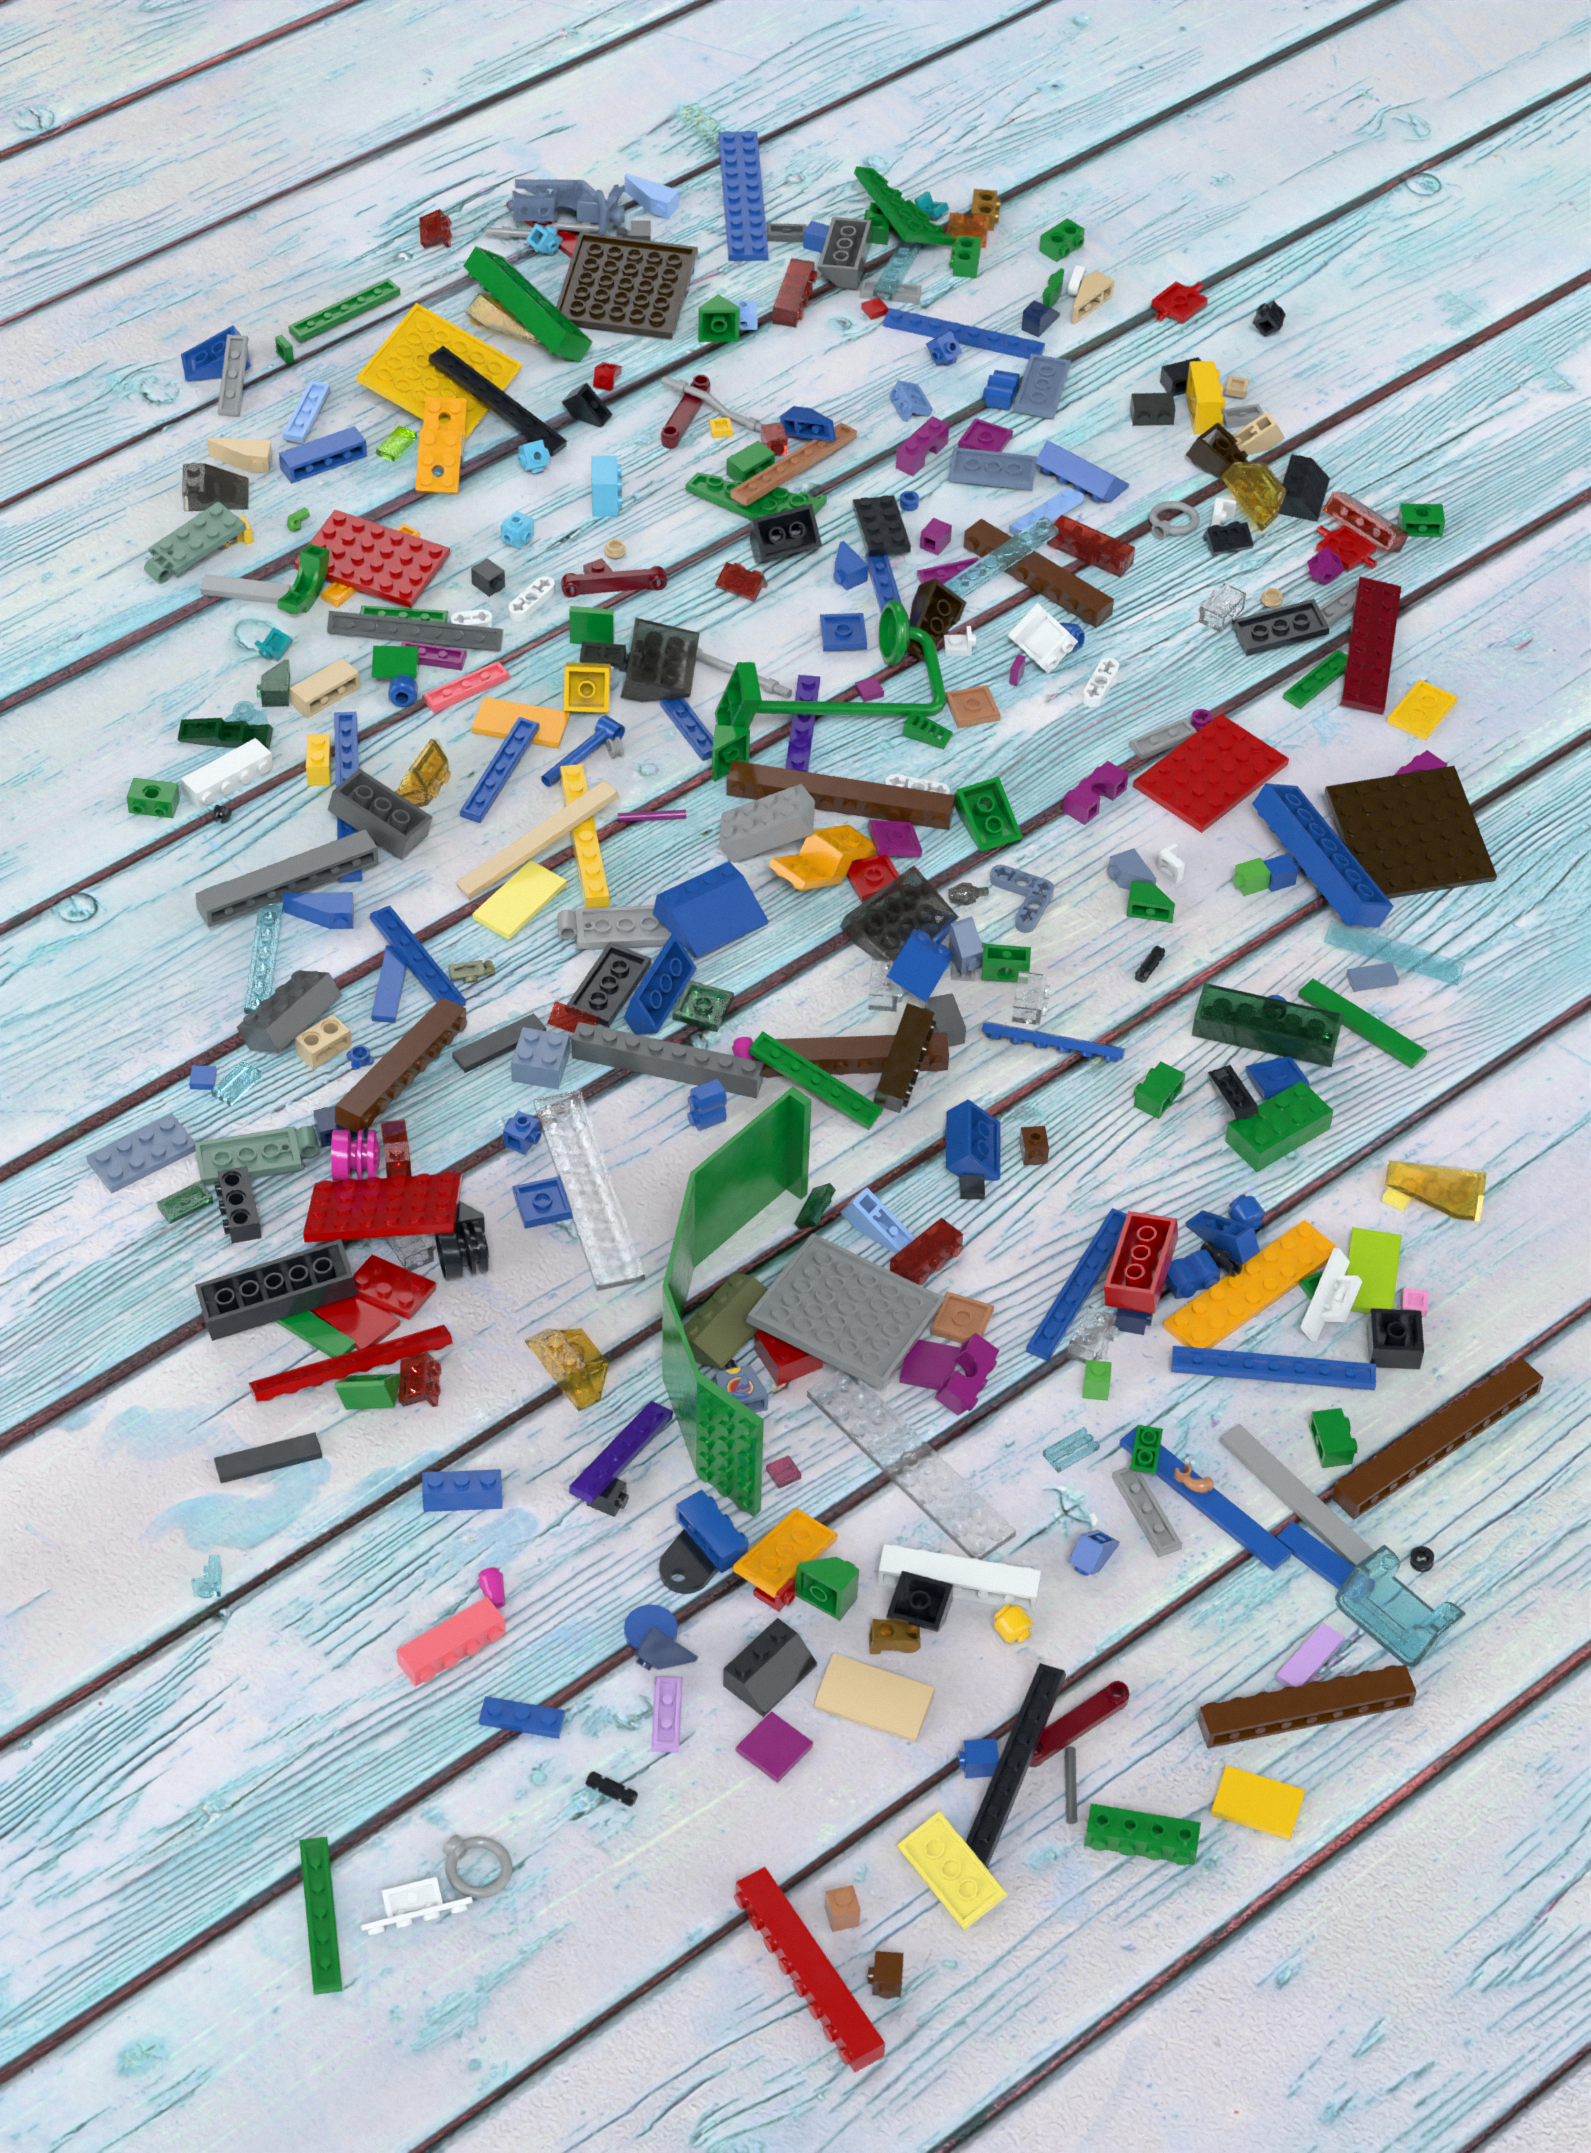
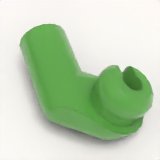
(294, 520)

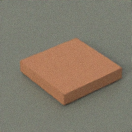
(972, 706)
(961, 1318)

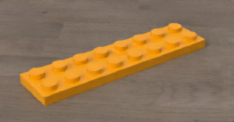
(1260, 1284)

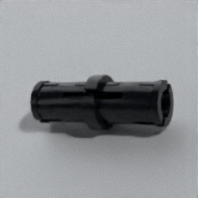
(1223, 1259)

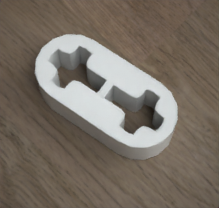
(1076, 279)
(473, 618)

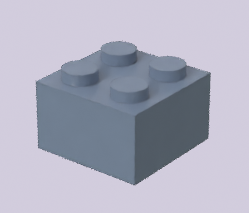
(540, 1058)

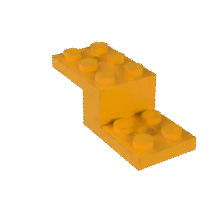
(441, 445)
(824, 857)

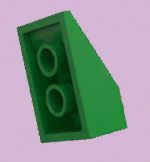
(987, 814)

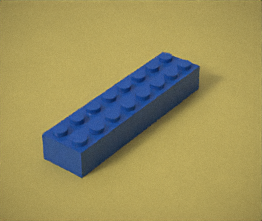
(1322, 855)

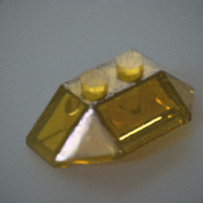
(1256, 491)
(425, 775)
(572, 1363)

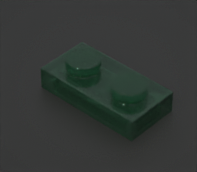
(185, 1202)
(815, 1206)

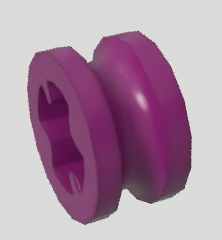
(1200, 713)

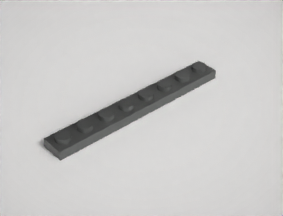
(415, 630)

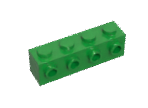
(1142, 1834)

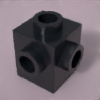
(1269, 318)

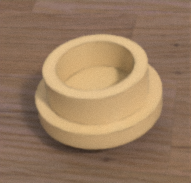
(615, 548)
(1272, 598)

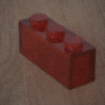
(928, 1252)

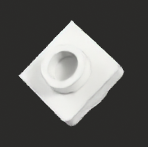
(1223, 509)
(959, 644)
(1170, 864)

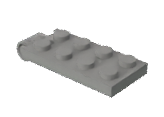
(618, 925)

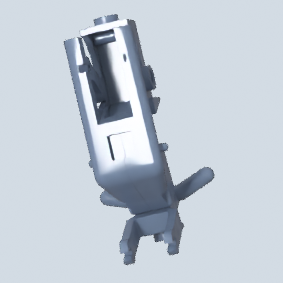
(566, 196)

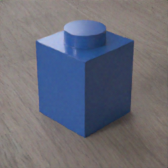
(815, 236)
(1283, 872)
(979, 1758)

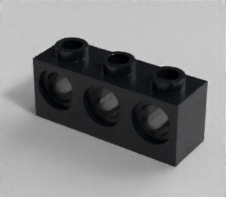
(237, 1205)

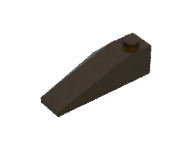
(1216, 451)
(935, 612)

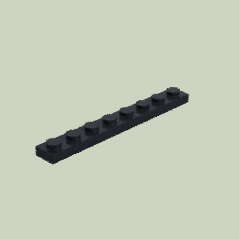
(496, 400)
(1014, 1761)

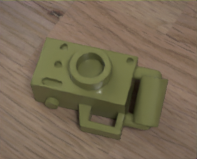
(470, 970)

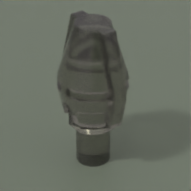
(966, 893)

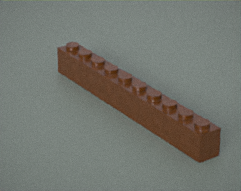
(845, 794)
(1437, 1438)

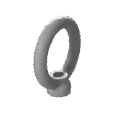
(1162, 528)
(457, 1848)

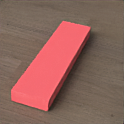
(465, 687)

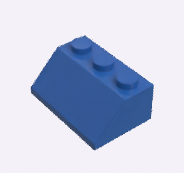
(972, 1142)

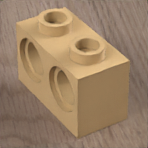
(323, 1041)

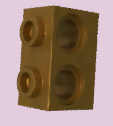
(986, 204)

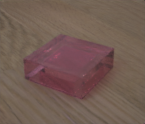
(783, 1471)

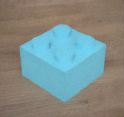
(606, 485)

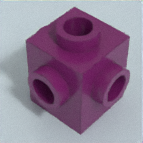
(1325, 566)

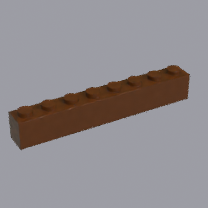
(1044, 576)
(859, 1053)
(400, 1066)
(1306, 1706)

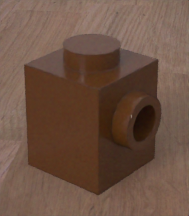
(1034, 1145)
(886, 1974)

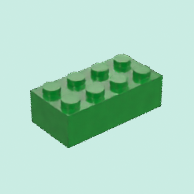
(1280, 1126)

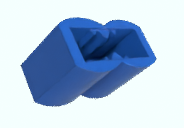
(1001, 389)
(707, 1105)
(1192, 1274)

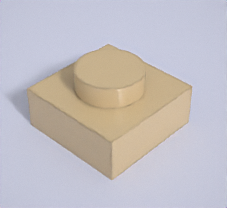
(1236, 386)

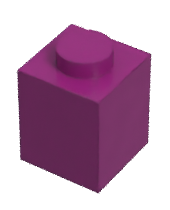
(935, 536)

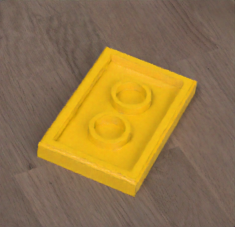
(1422, 709)
(1258, 1802)

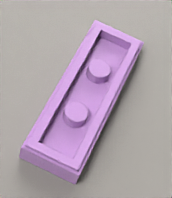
(1310, 1657)
(667, 1714)

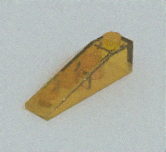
(490, 314)
(1444, 1188)

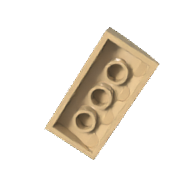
(874, 1697)

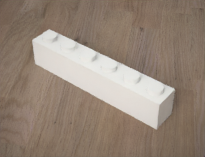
(970, 1577)

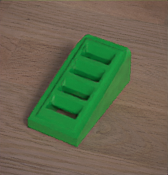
(913, 729)

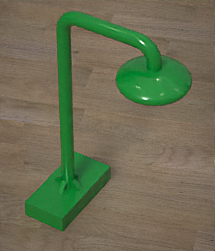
(743, 695)

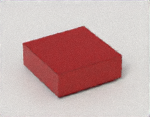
(874, 308)

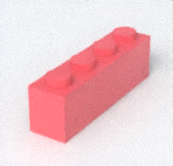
(451, 1641)

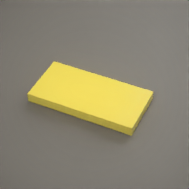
(519, 899)
(952, 1870)

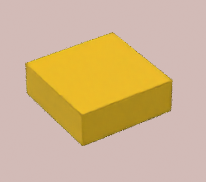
(720, 428)

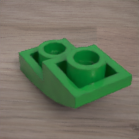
(1053, 291)
(1146, 1449)

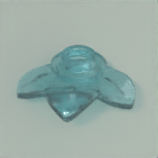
(251, 716)

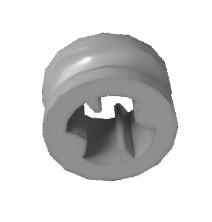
(614, 747)

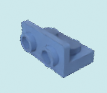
(909, 399)

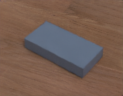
(1372, 977)

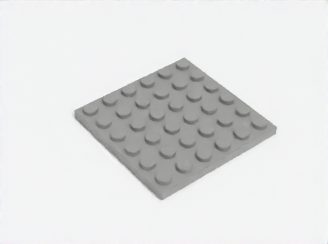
(846, 1310)

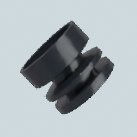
(462, 1250)

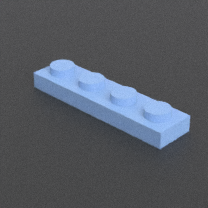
(306, 412)
(1052, 508)

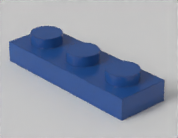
(522, 1717)

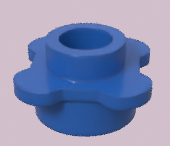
(359, 1057)

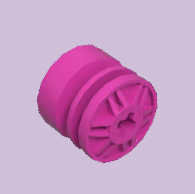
(354, 1155)

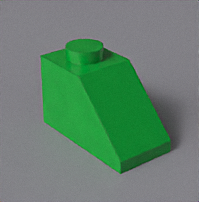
(1149, 903)

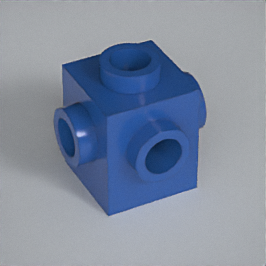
(944, 348)
(521, 1132)

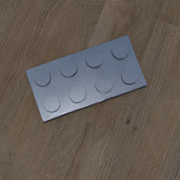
(1042, 386)
(992, 468)
(141, 1153)

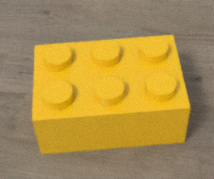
(1204, 396)

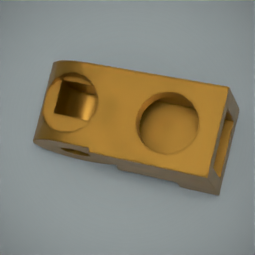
(893, 1636)

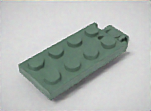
(193, 542)
(261, 1152)

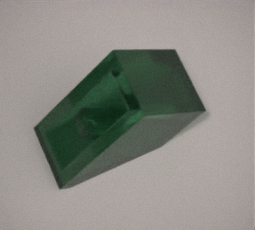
(275, 686)

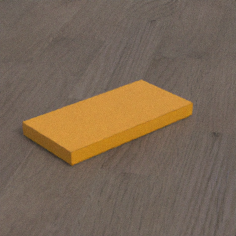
(498, 717)
(779, 1552)

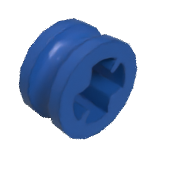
(909, 500)

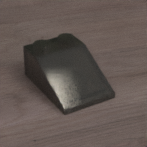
(207, 485)

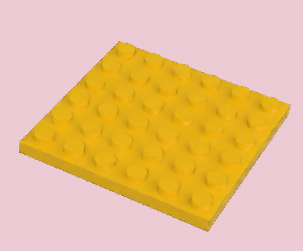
(406, 376)

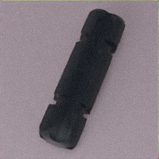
(1149, 964)
(611, 1788)

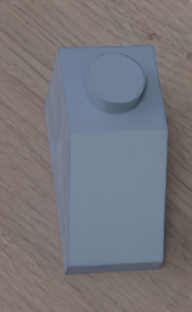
(1127, 868)
(965, 945)

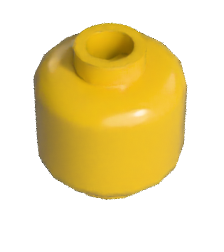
(1013, 1624)

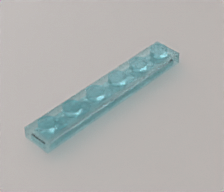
(896, 269)
(1002, 557)
(1395, 952)
(263, 956)

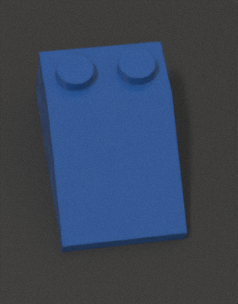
(207, 358)
(919, 964)

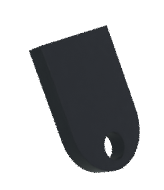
(689, 1560)

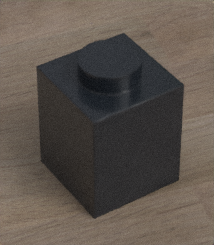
(488, 577)
(612, 1498)

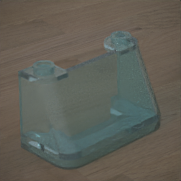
(1392, 1611)

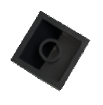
(921, 1601)

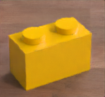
(318, 760)

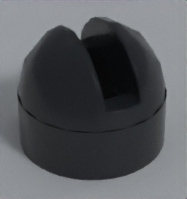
(221, 812)

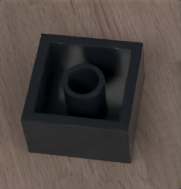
(1395, 1338)

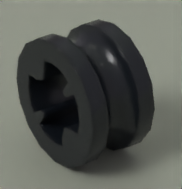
(1421, 1552)

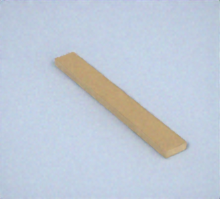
(537, 839)

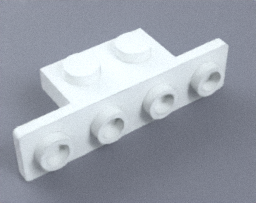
(1332, 1297)
(413, 1901)

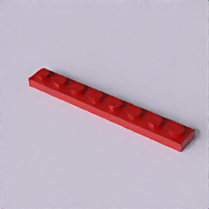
(343, 1365)

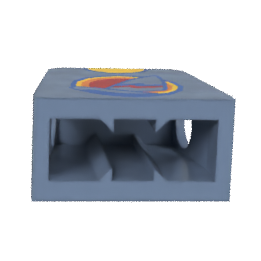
(743, 1385)

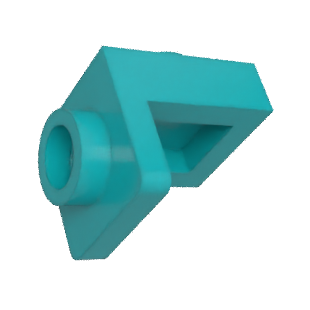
(931, 208)
(274, 644)

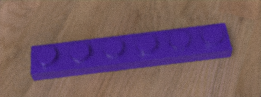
(802, 725)
(620, 1452)

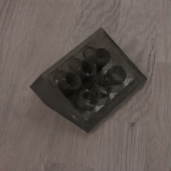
(659, 662)
(893, 912)

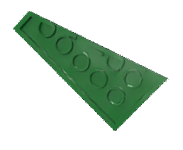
(904, 215)
(779, 499)

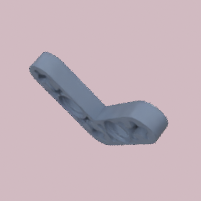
(1030, 891)

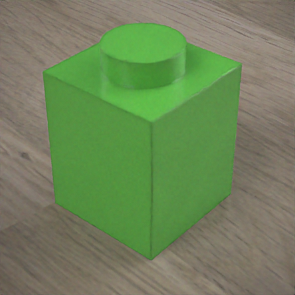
(1251, 876)
(1096, 1380)

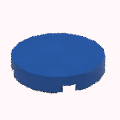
(649, 1616)

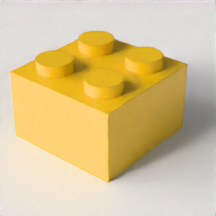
(587, 687)

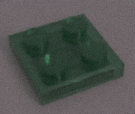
(703, 1006)

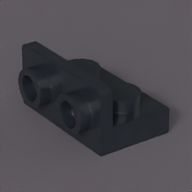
(1228, 538)

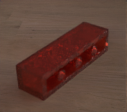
(794, 292)
(1366, 522)
(1092, 546)

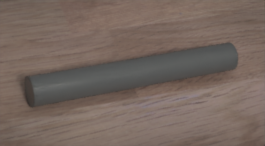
(1071, 1785)

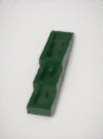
(223, 734)

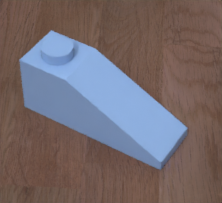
(652, 196)
(876, 1221)

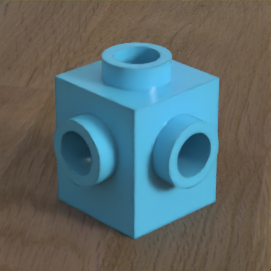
(544, 239)
(529, 452)
(517, 529)

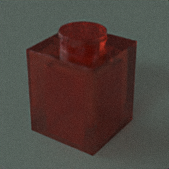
(774, 438)

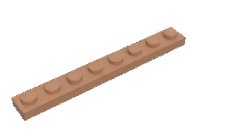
(791, 465)

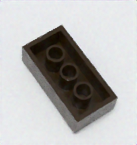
(906, 1051)

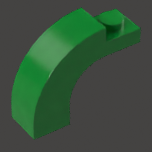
(309, 580)

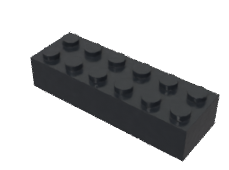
(276, 1289)

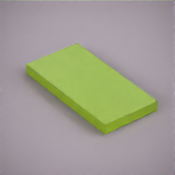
(1375, 1261)

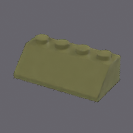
(720, 1324)

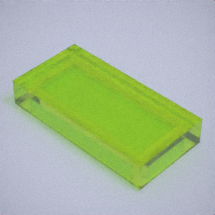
(396, 443)

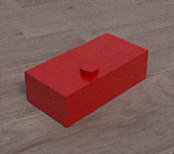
(1141, 1262)

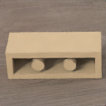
(324, 688)

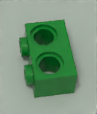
(880, 225)
(1061, 240)
(966, 257)

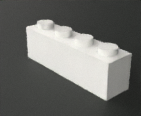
(227, 773)

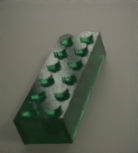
(1267, 1025)

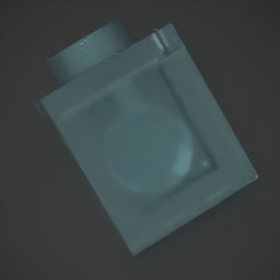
(211, 1583)

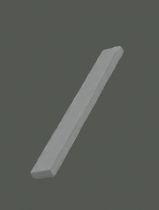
(1296, 1495)

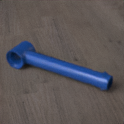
(604, 729)

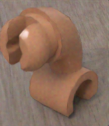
(1196, 1485)

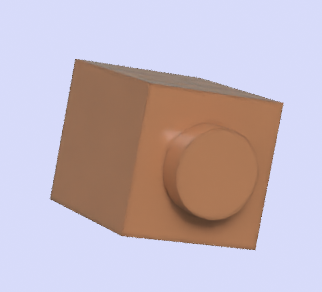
(842, 1908)

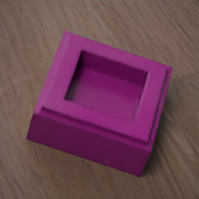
(1017, 670)
(869, 689)

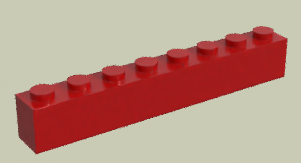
(810, 1970)

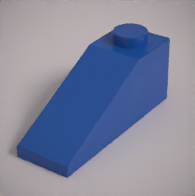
(807, 423)
(324, 909)
(1225, 1234)

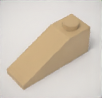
(1092, 293)
(1259, 435)
(246, 454)

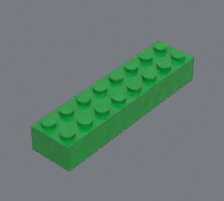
(527, 305)

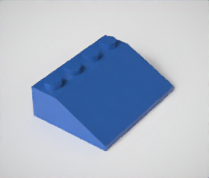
(710, 910)

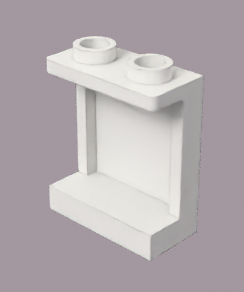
(1043, 638)

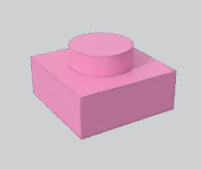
(1415, 1300)

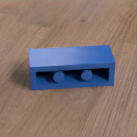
(462, 1490)
(711, 1530)

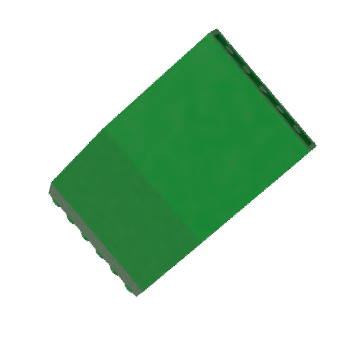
(718, 1201)

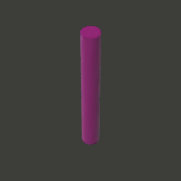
(652, 815)

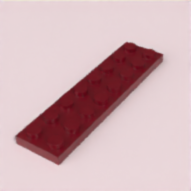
(1370, 645)

